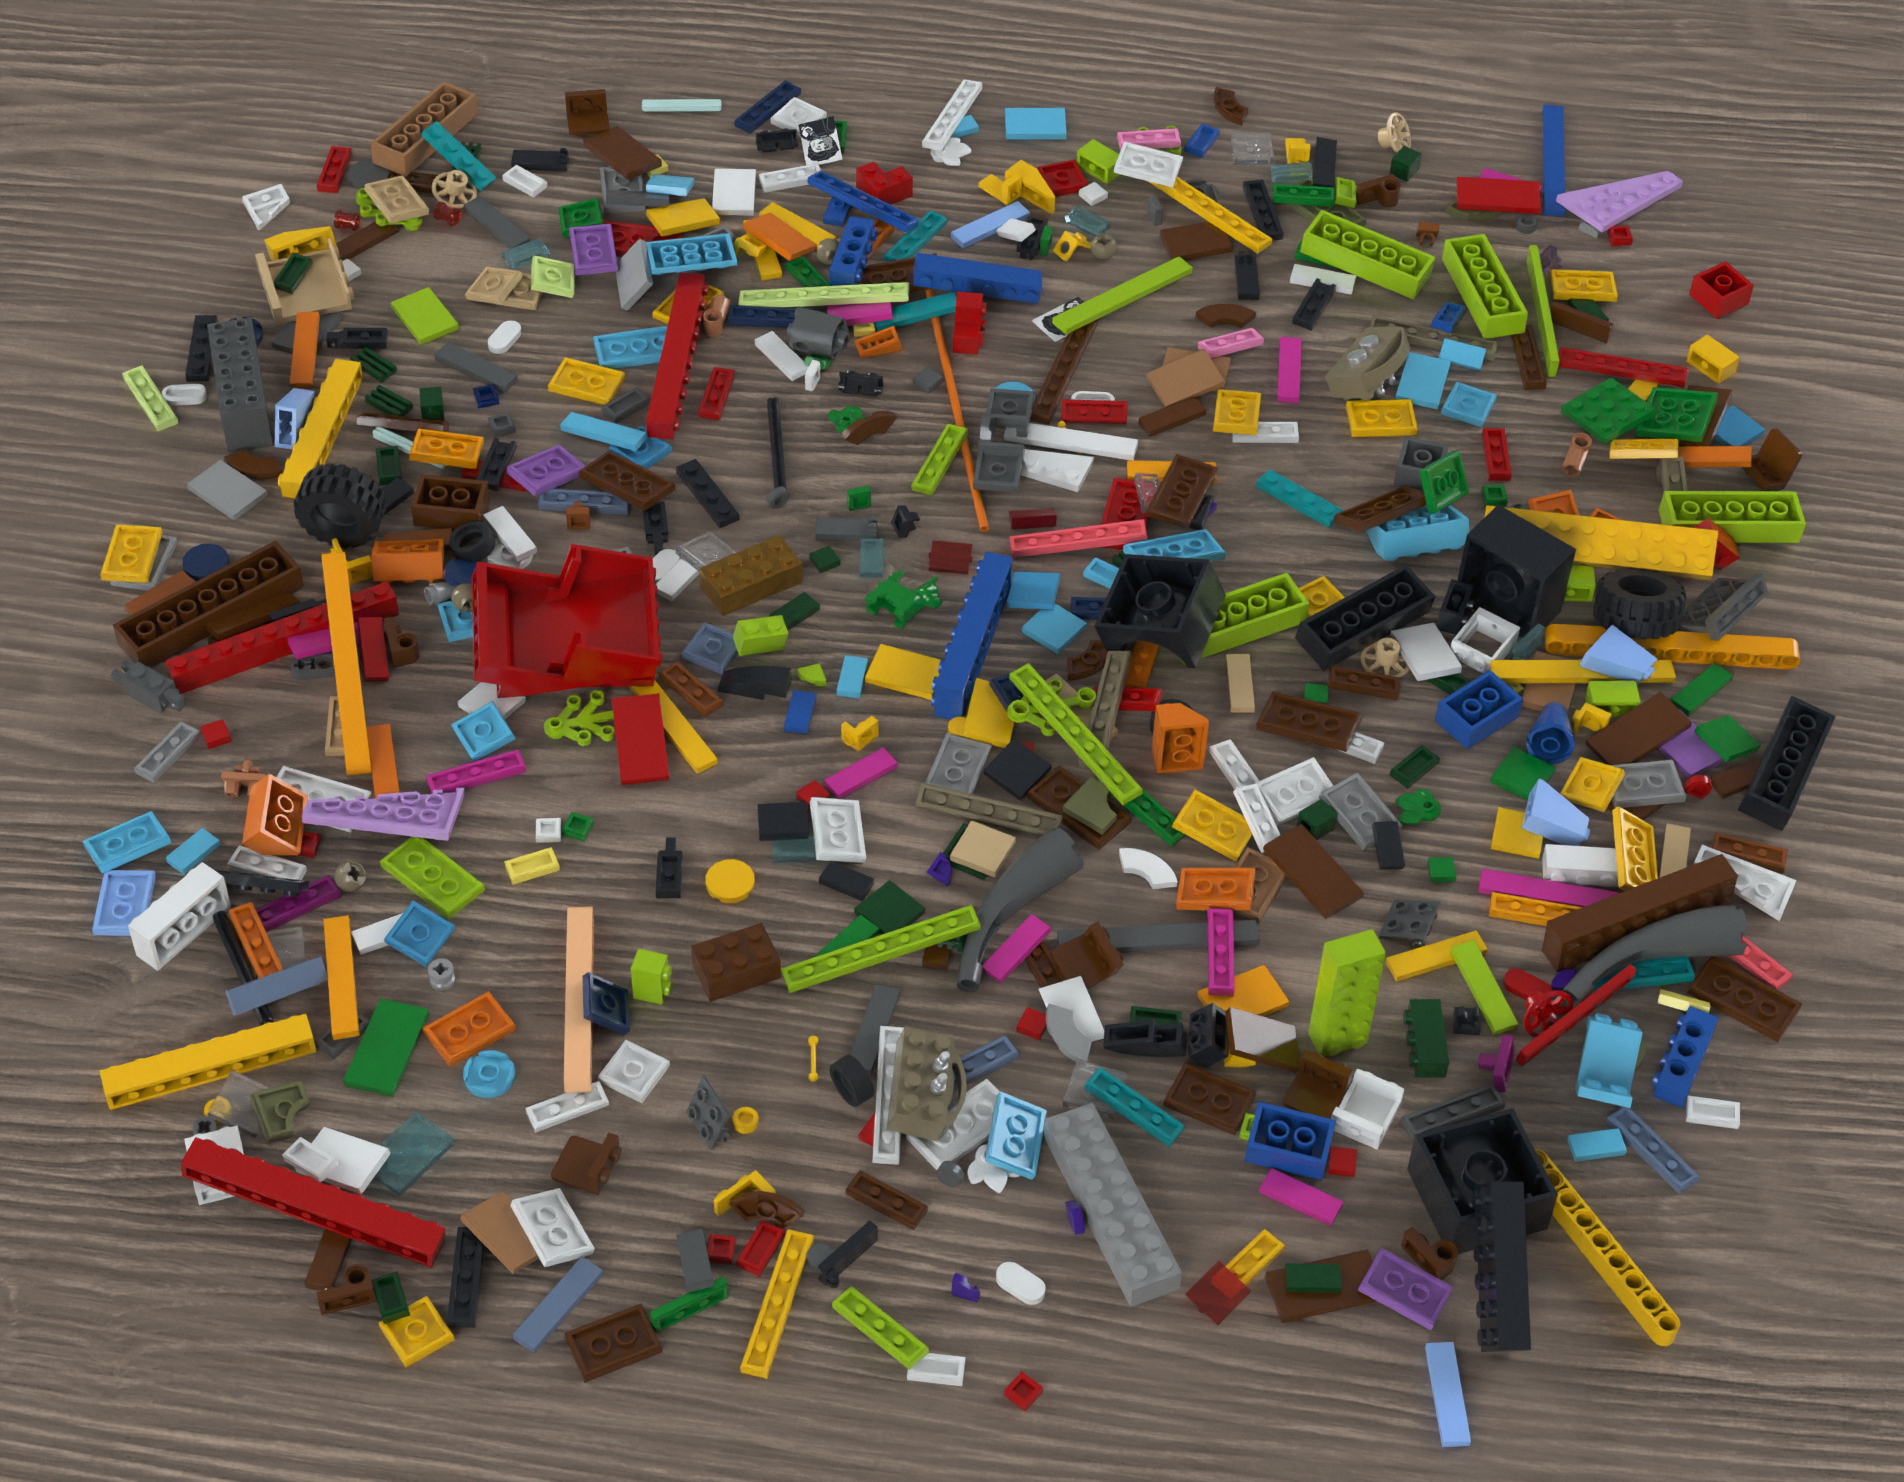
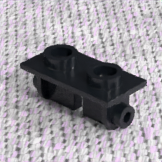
(785, 138)
(870, 383)

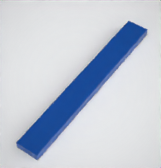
(1553, 159)

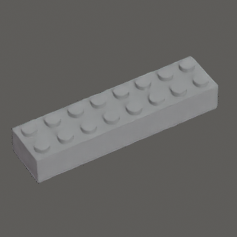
(1112, 1205)

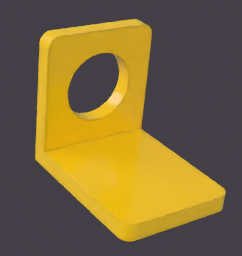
(1073, 240)

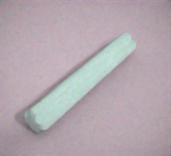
(681, 105)
(396, 440)

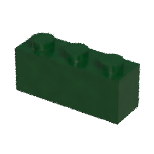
(1426, 1038)

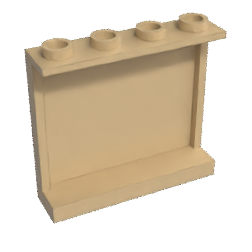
(320, 291)

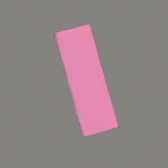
(1151, 138)
(1231, 342)

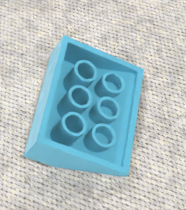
(691, 254)
(1420, 533)

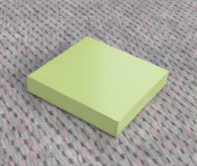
(552, 276)

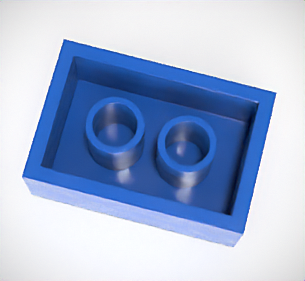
(1478, 709)
(1289, 1140)

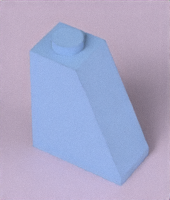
(291, 416)
(1619, 657)
(1554, 816)

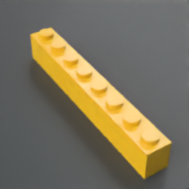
(321, 424)
(207, 1061)

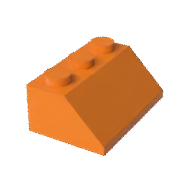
(408, 560)
(1178, 739)
(274, 818)

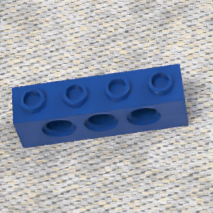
(853, 252)
(1685, 1056)

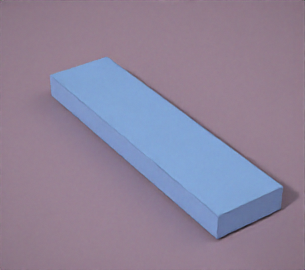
(988, 224)
(1447, 1394)

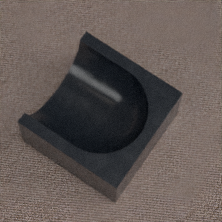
(1516, 569)
(1163, 604)
(1474, 1152)

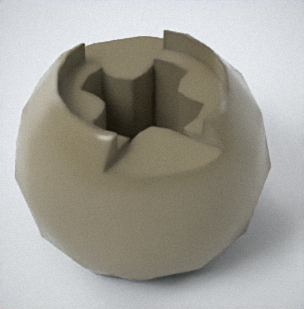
(1103, 246)
(827, 251)
(462, 597)
(347, 869)

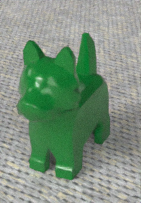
(902, 601)

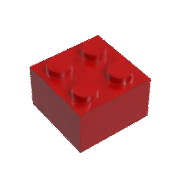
(1721, 290)

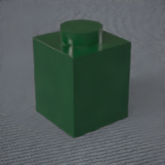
(1405, 163)
(432, 403)
(1318, 819)

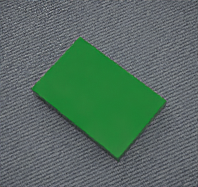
(1444, 481)

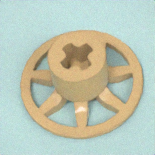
(1392, 135)
(454, 186)
(1386, 656)

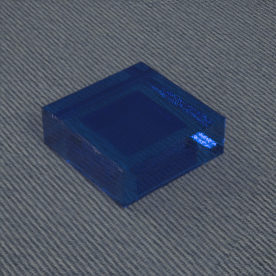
(486, 396)

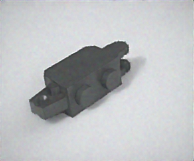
(149, 687)

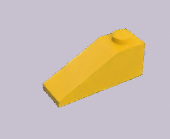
(1033, 186)
(299, 242)

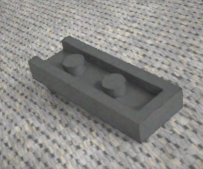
(846, 529)

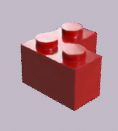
(887, 186)
(969, 323)
(1725, 549)

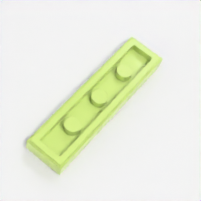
(150, 398)

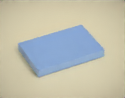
(121, 899)

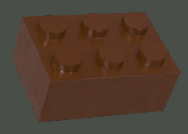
(449, 501)
(736, 962)

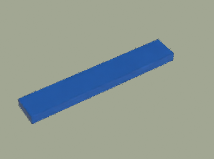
(863, 201)

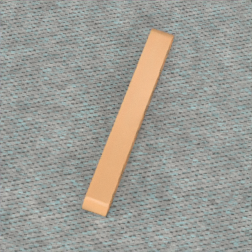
(577, 1029)

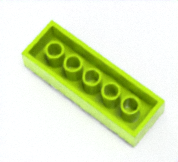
(1367, 254)
(1484, 286)
(1741, 514)
(1256, 613)
(1346, 993)

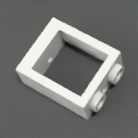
(1484, 623)

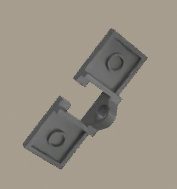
(1001, 463)

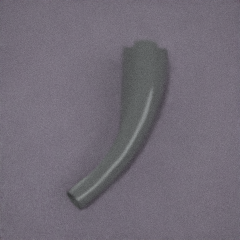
(1031, 875)
(1687, 934)

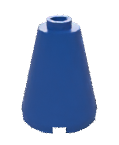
(1551, 735)

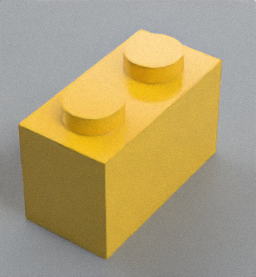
(1713, 359)

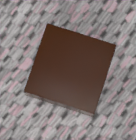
(936, 957)

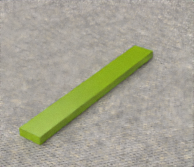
(1122, 295)
(1542, 311)
(1076, 734)
(880, 948)

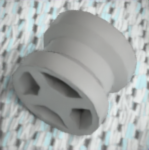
(447, 977)

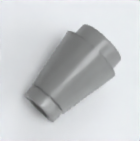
(438, 592)

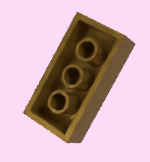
(751, 575)

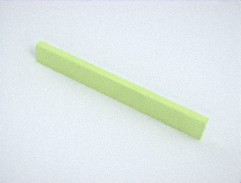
(826, 295)

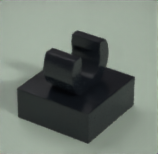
(903, 521)
(1467, 1020)

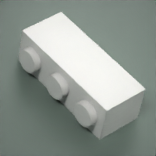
(1580, 865)

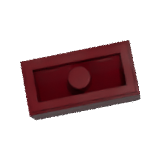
(1032, 518)

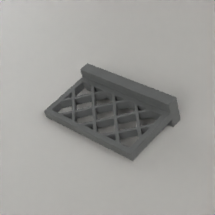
(1723, 606)

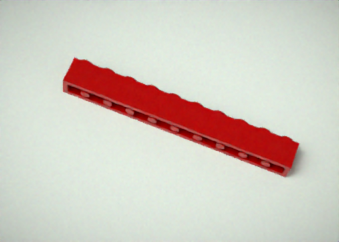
(676, 356)
(269, 641)
(313, 1201)

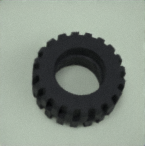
(358, 495)
(1640, 603)

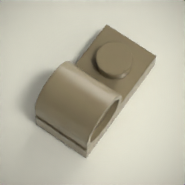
(1671, 474)

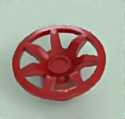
(1545, 1009)

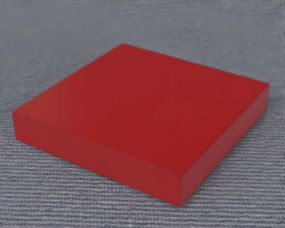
(1063, 177)

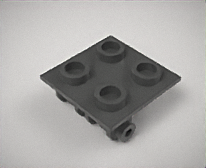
(1410, 921)
(708, 1114)

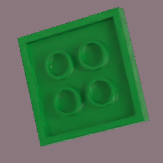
(1608, 410)
(1678, 414)

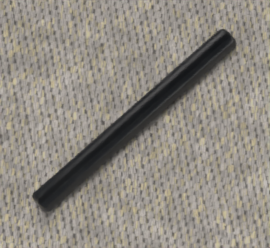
(776, 442)
(239, 961)

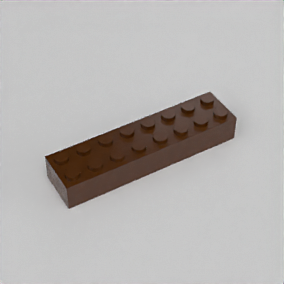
(183, 616)
(1592, 928)

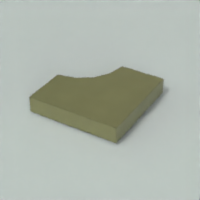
(1091, 806)
(278, 1107)

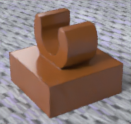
(1427, 230)
(578, 517)

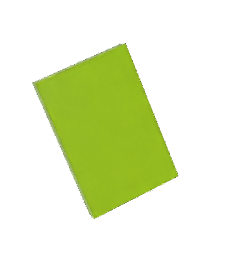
(424, 316)

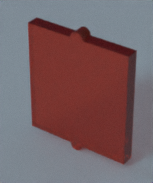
(950, 557)
(1218, 1293)

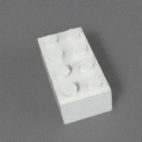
(179, 916)

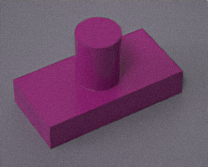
(1500, 1063)

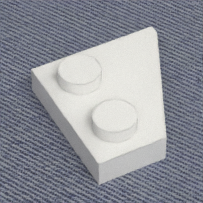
(266, 204)

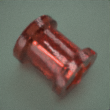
(446, 214)
(347, 220)

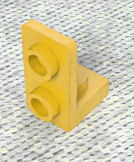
(1297, 150)
(1006, 190)
(357, 569)
(745, 1184)

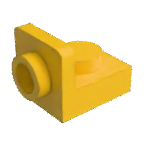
(750, 245)
(1591, 718)
(861, 735)

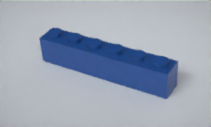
(977, 277)

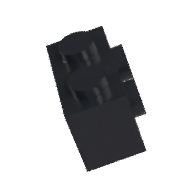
(1455, 606)
(1208, 1035)

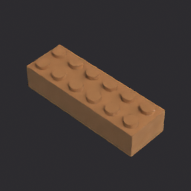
(403, 147)

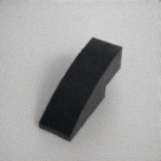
(756, 681)
(1146, 1039)

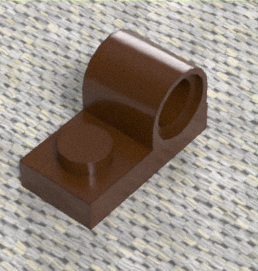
(1383, 189)
(402, 646)
(1429, 1256)
(350, 1294)

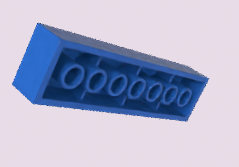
(972, 636)

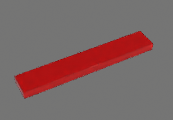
(1623, 367)
(1576, 1015)

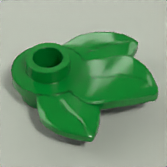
(845, 418)
(1418, 807)

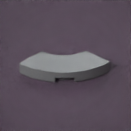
(1065, 1034)

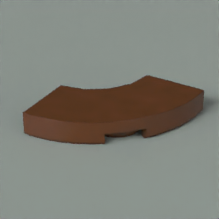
(1229, 107)
(1225, 314)
(871, 425)
(254, 466)
(1088, 662)
(766, 1206)

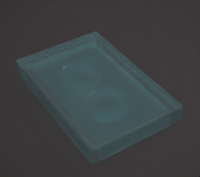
(413, 1150)

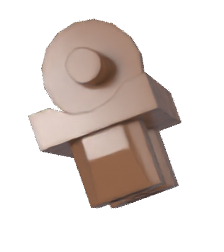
(242, 777)

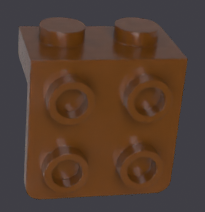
(587, 112)
(1774, 462)
(1088, 956)
(1318, 1085)
(587, 1163)

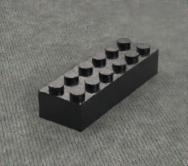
(1364, 617)
(1786, 763)
(1501, 1267)

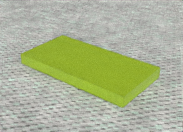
(432, 876)

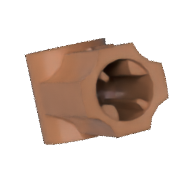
(715, 316)
(1576, 455)

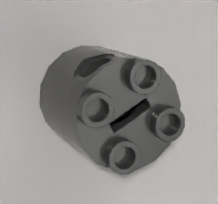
(818, 333)

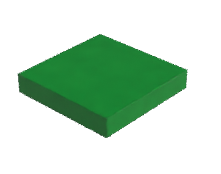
(579, 215)
(1727, 738)
(1521, 772)

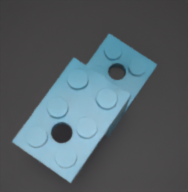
(1608, 1060)

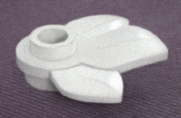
(951, 152)
(992, 1175)

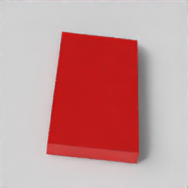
(1498, 195)
(627, 234)
(1123, 506)
(640, 739)

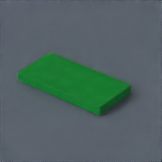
(386, 1047)

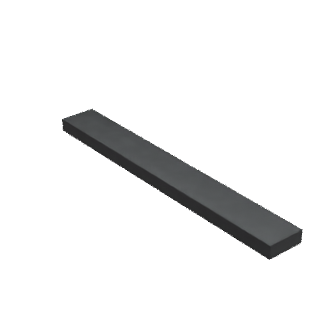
(1167, 936)

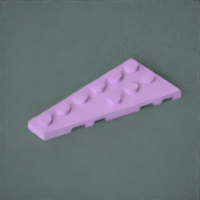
(1614, 202)
(391, 813)

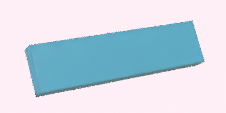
(603, 431)

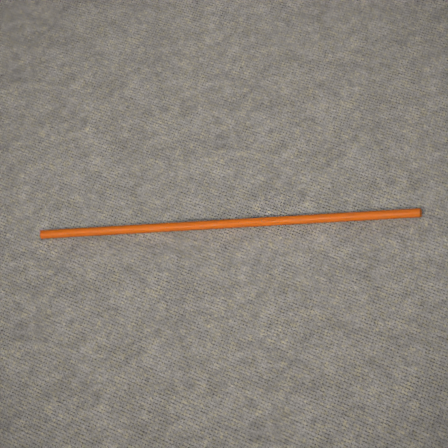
(957, 413)

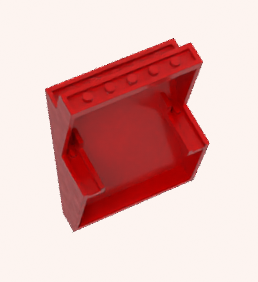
(566, 628)

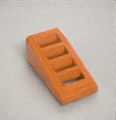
(890, 343)

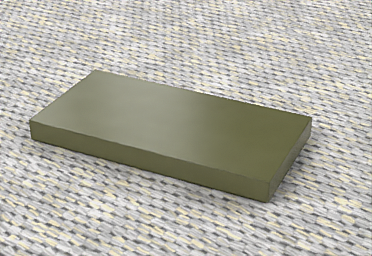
(1310, 212)

